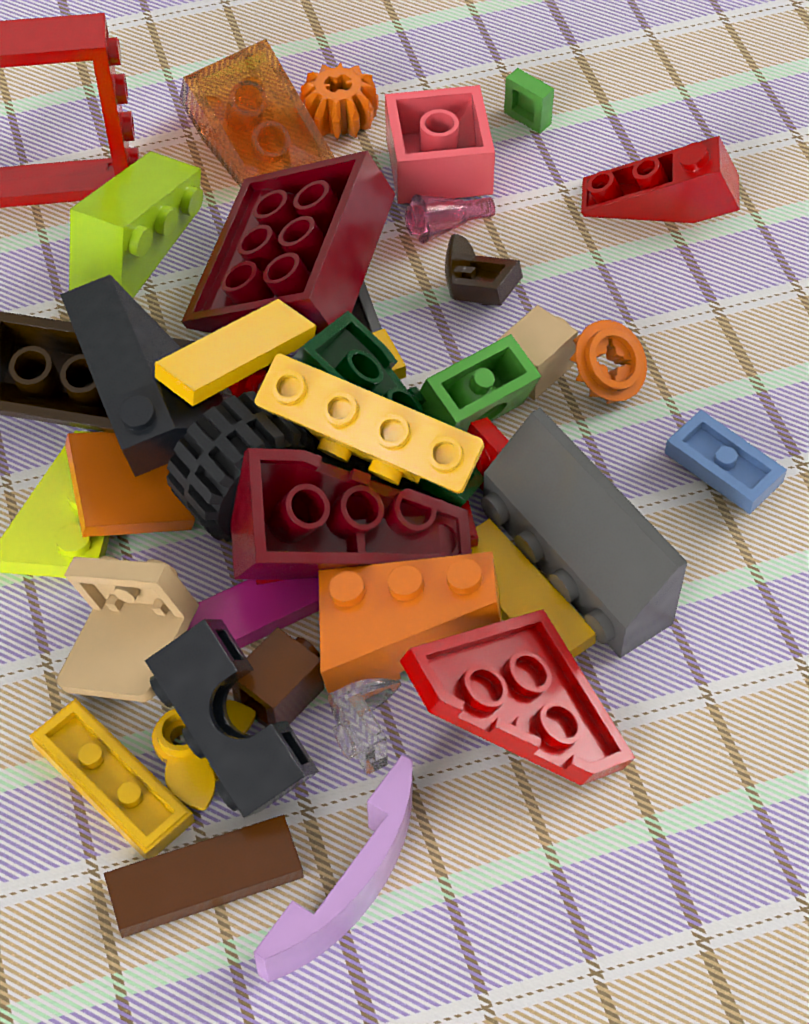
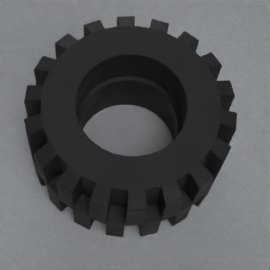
(211, 455)

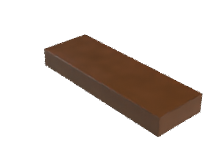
(203, 875)

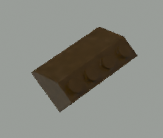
(48, 375)

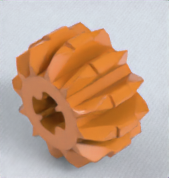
(340, 100)

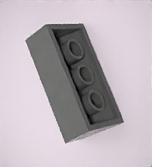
(584, 535)

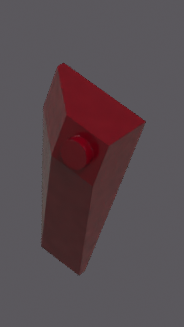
(312, 517)

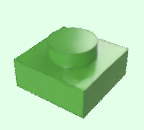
(528, 100)

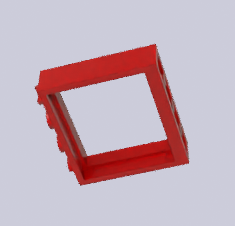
(64, 41)

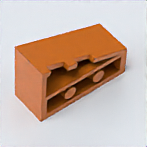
(386, 608)

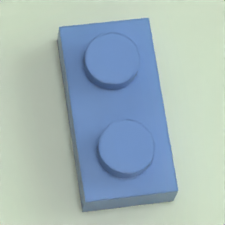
(725, 461)

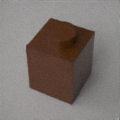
(282, 680)

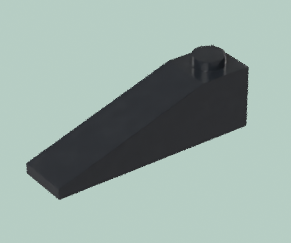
(121, 353)

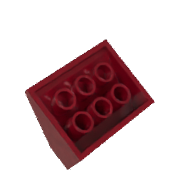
(296, 240)

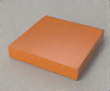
(112, 497)

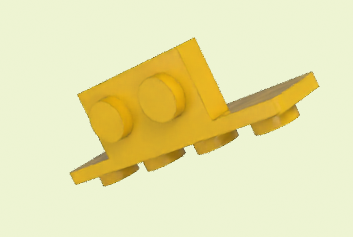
(369, 426)

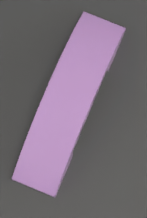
(304, 936)

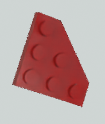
(522, 694)

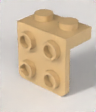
(132, 617)

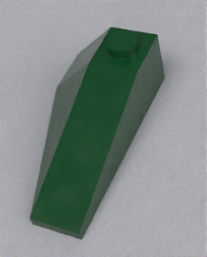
(360, 358)

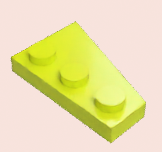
(48, 528)

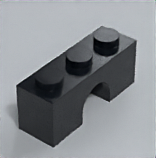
(196, 679)

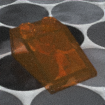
(252, 114)

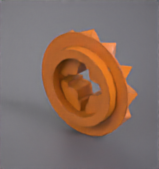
(619, 346)

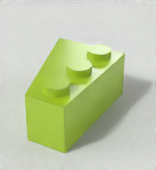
(132, 221)

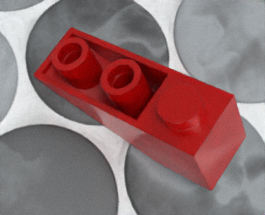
(667, 187)

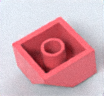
(439, 143)

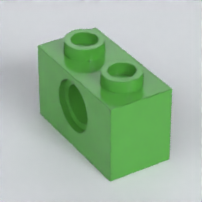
(481, 385)

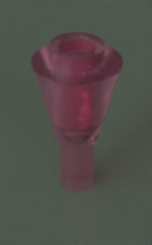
(434, 216)

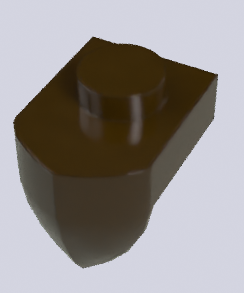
(478, 277)

